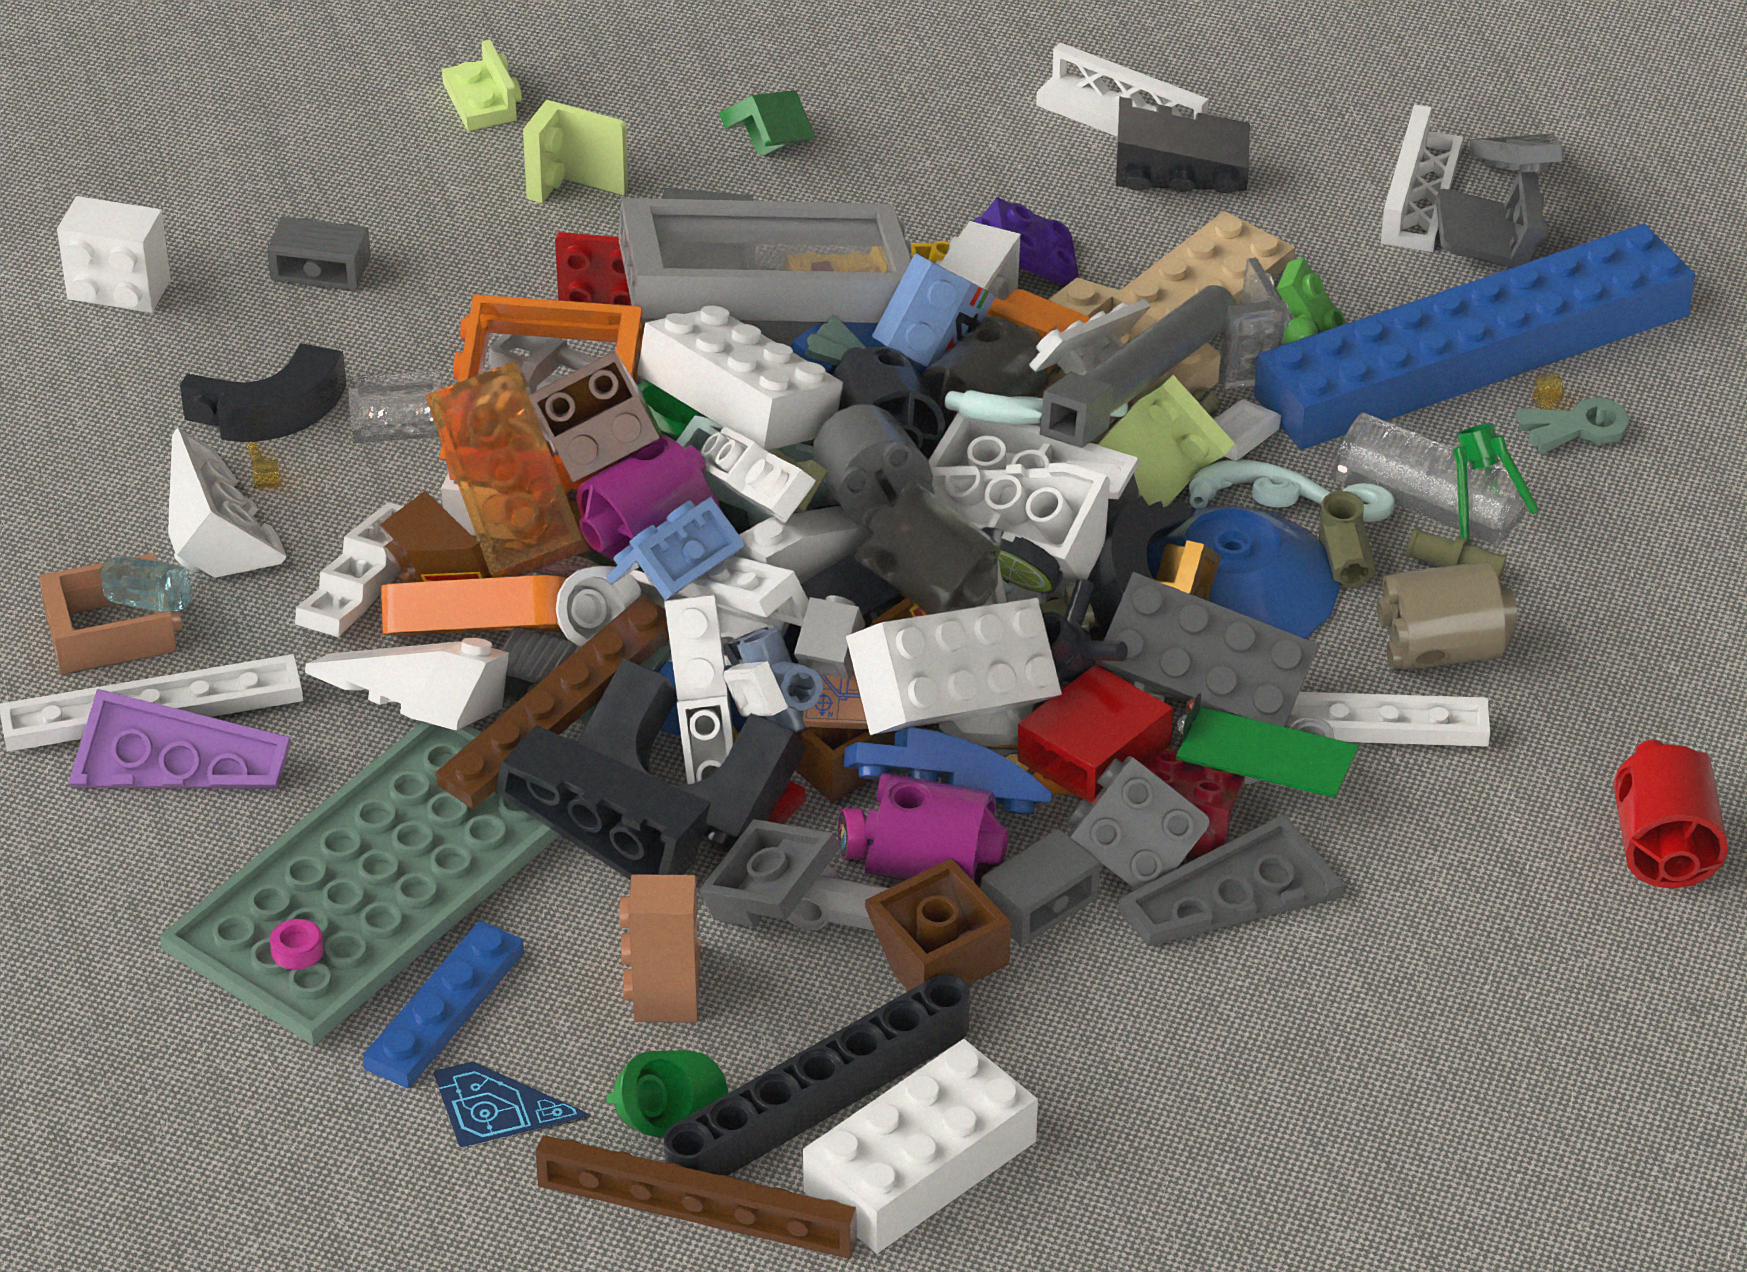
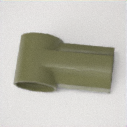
(1346, 539)

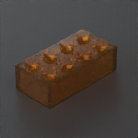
(506, 472)

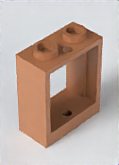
(104, 644)

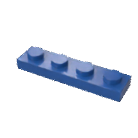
(443, 1004)

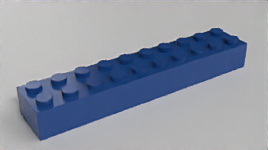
(1473, 335)

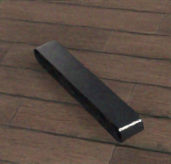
(822, 1079)

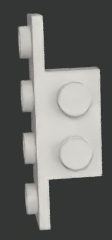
(1088, 343)

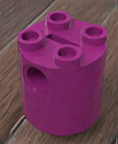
(640, 493)
(930, 823)

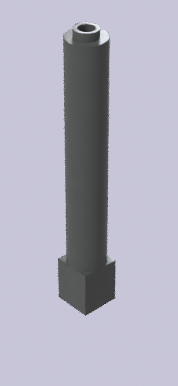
(1081, 405)

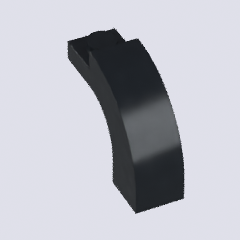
(270, 406)
(1126, 551)

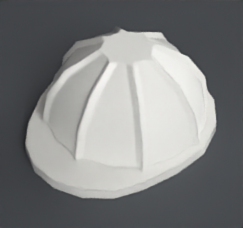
(591, 602)

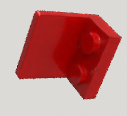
(590, 269)

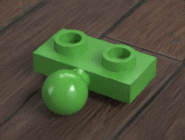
(1307, 302)

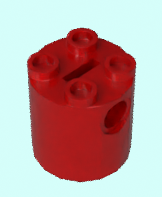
(1670, 815)

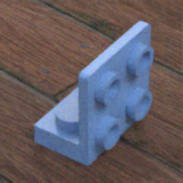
(680, 548)

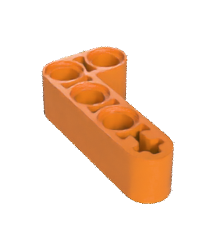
(471, 605)

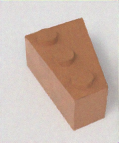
(661, 948)

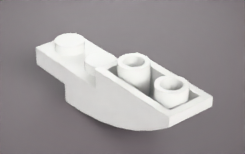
(755, 473)
(700, 684)

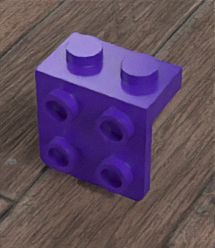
(1044, 243)

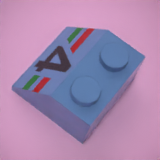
(931, 311)

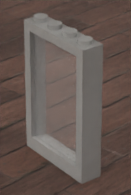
(763, 258)

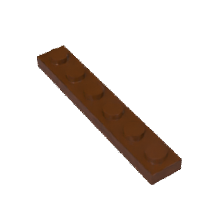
(556, 699)
(696, 1196)

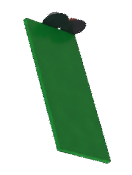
(1264, 750)

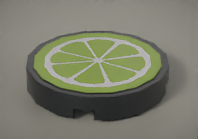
(1026, 563)

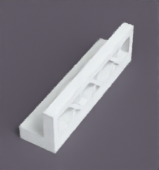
(1091, 100)
(1409, 186)
(753, 589)

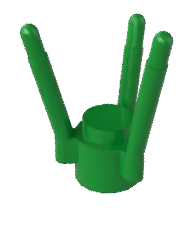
(1480, 448)

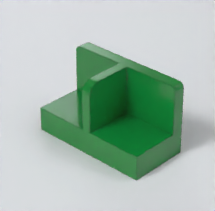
(770, 120)

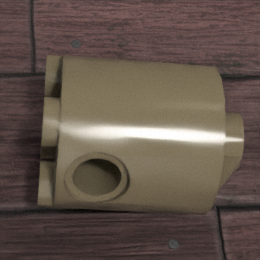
(1446, 615)

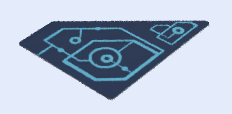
(493, 1106)

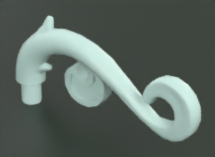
(1002, 408)
(1280, 487)

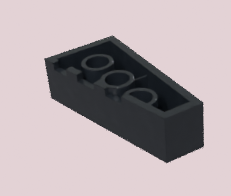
(604, 805)

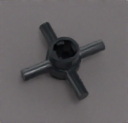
(1072, 644)

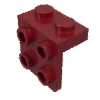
(1207, 789)

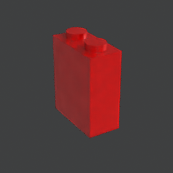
(1088, 727)

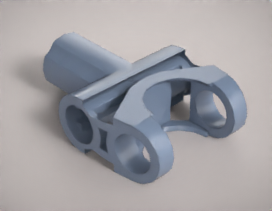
(796, 681)

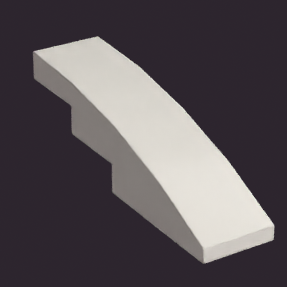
(352, 579)

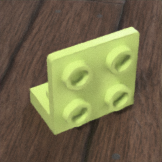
(574, 147)
(1169, 438)

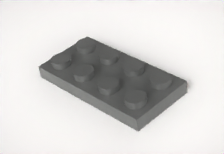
(1206, 649)

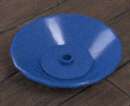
(1265, 566)

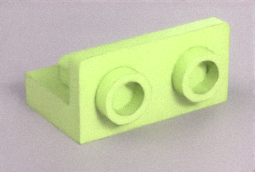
(483, 90)

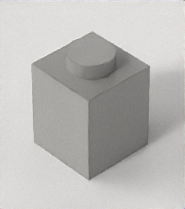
(823, 636)

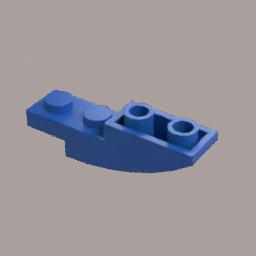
(953, 759)

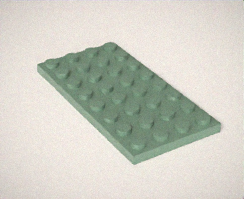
(375, 869)

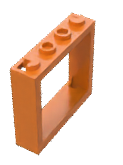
(552, 320)

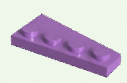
(166, 747)

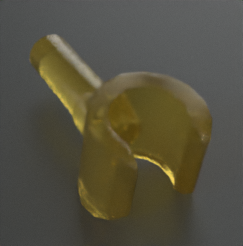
(1548, 390)
(264, 471)

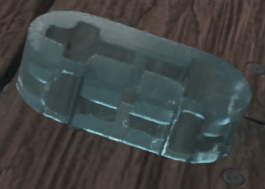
(146, 584)

